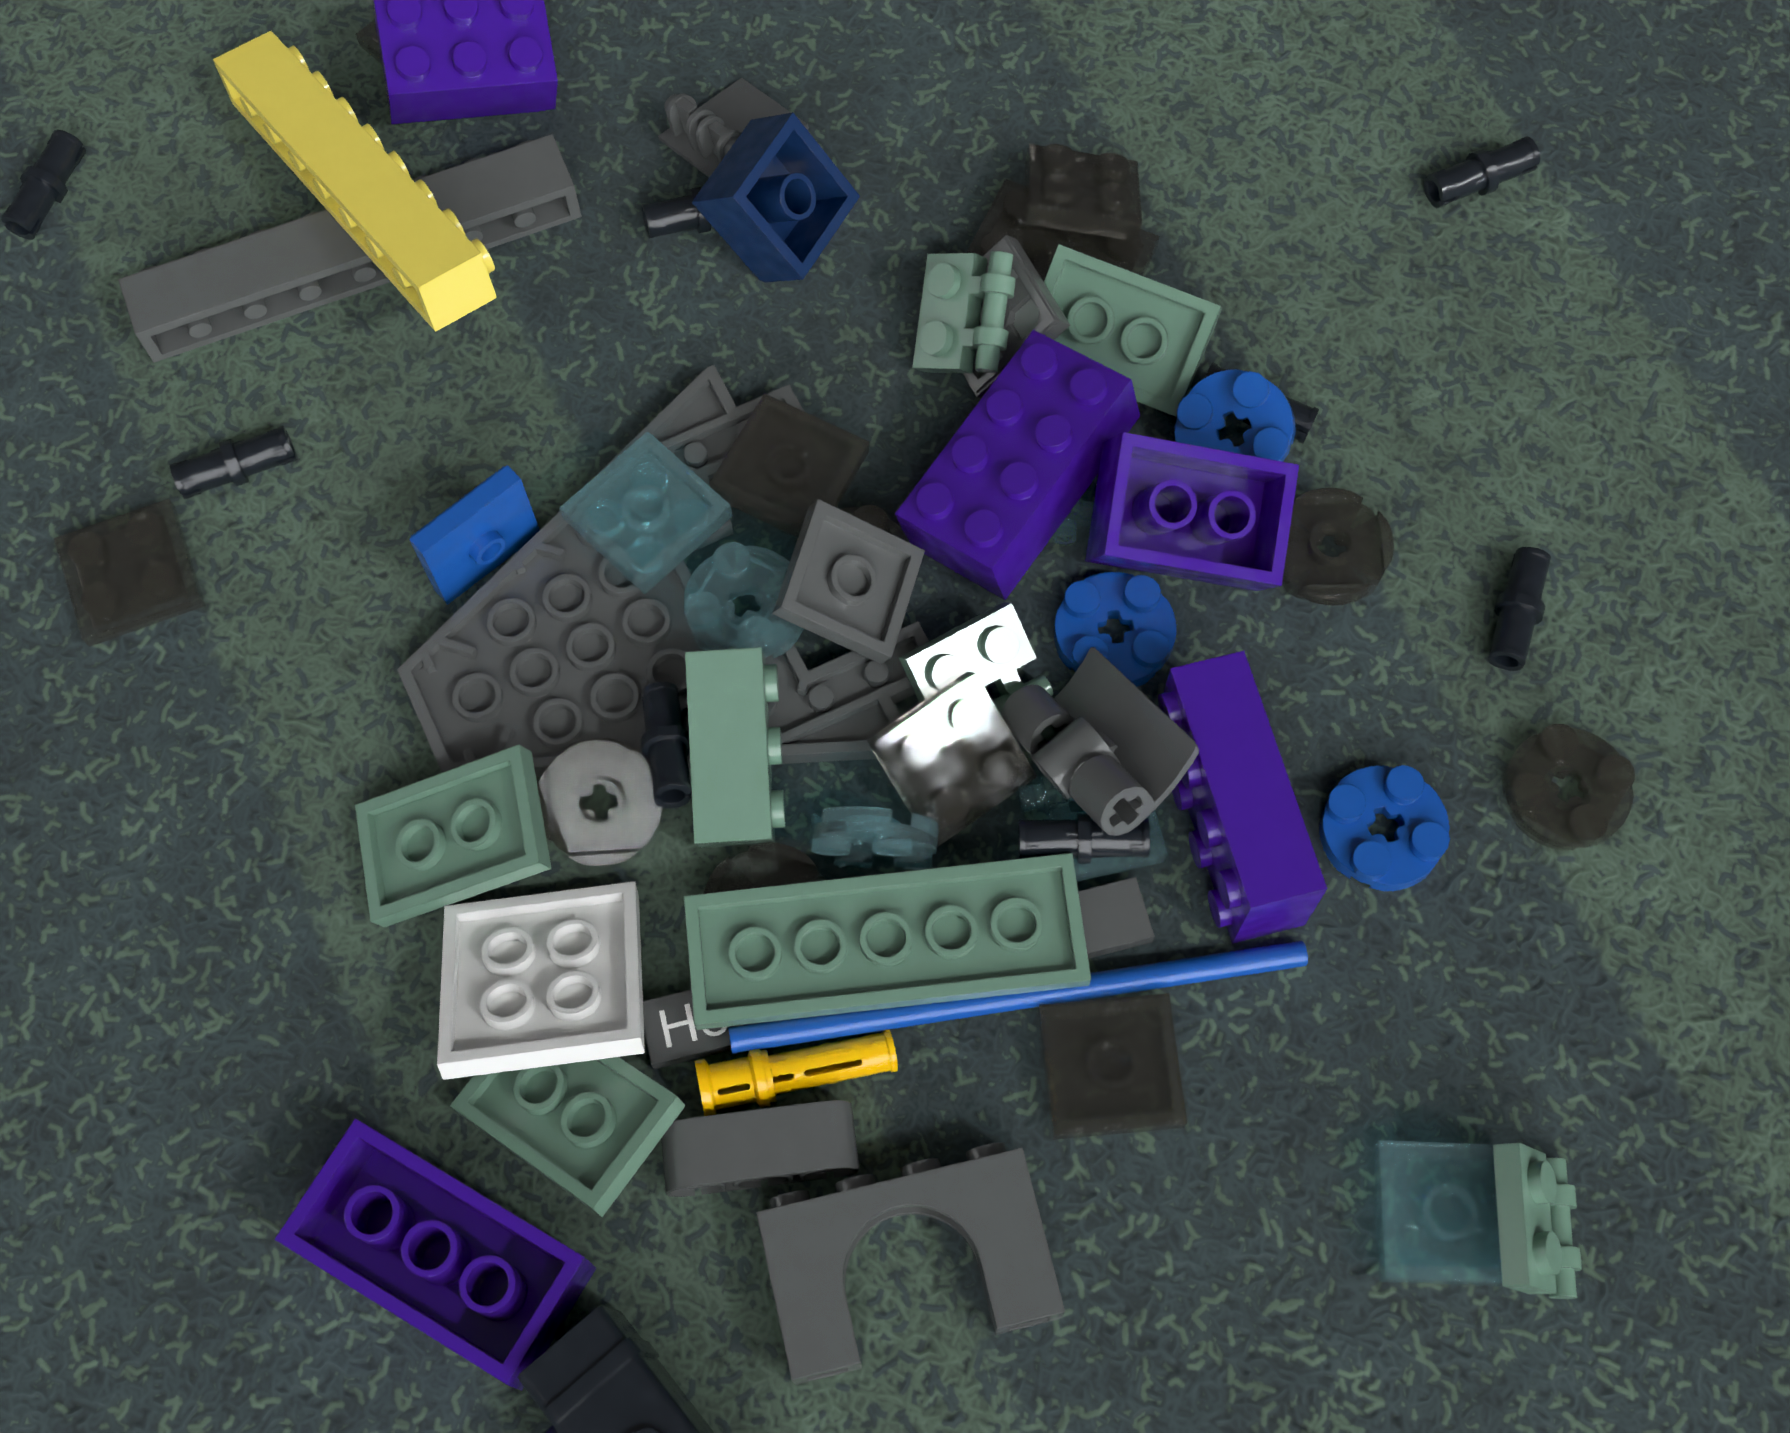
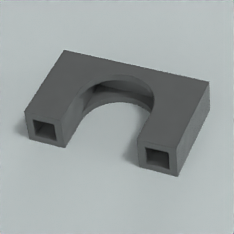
(982, 1199)

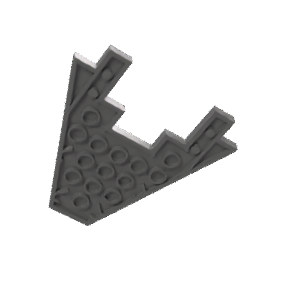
(569, 642)

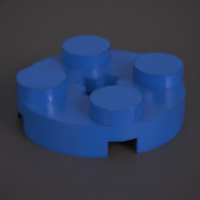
(1248, 397)
(1124, 597)
(1370, 858)

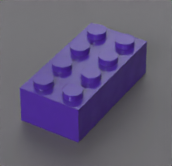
(1018, 464)
(1241, 802)
(436, 1253)

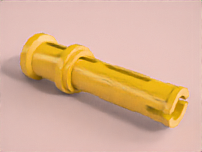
(764, 1075)

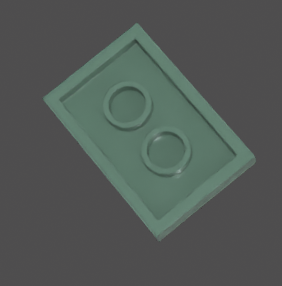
(1132, 325)
(452, 836)
(574, 1122)

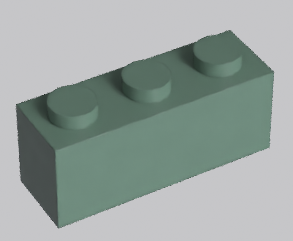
(733, 747)

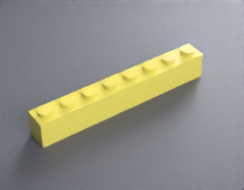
(358, 181)

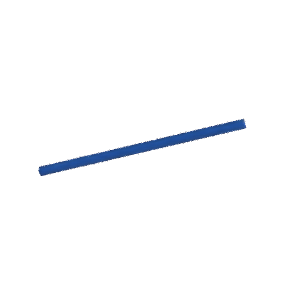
(1102, 984)

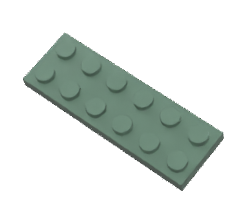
(885, 941)

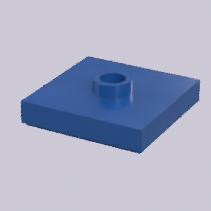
(475, 534)

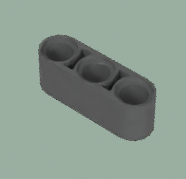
(759, 1145)

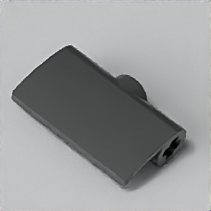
(1102, 743)

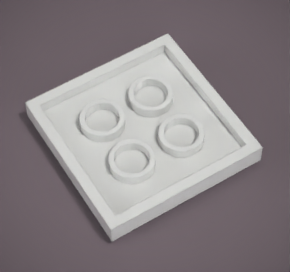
(541, 981)

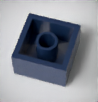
(776, 198)

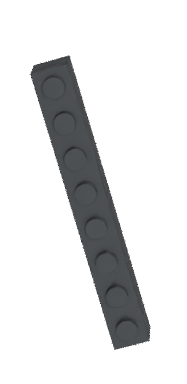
(318, 262)

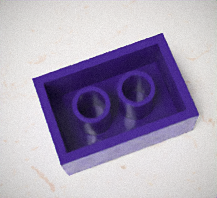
(465, 58)
(1192, 512)

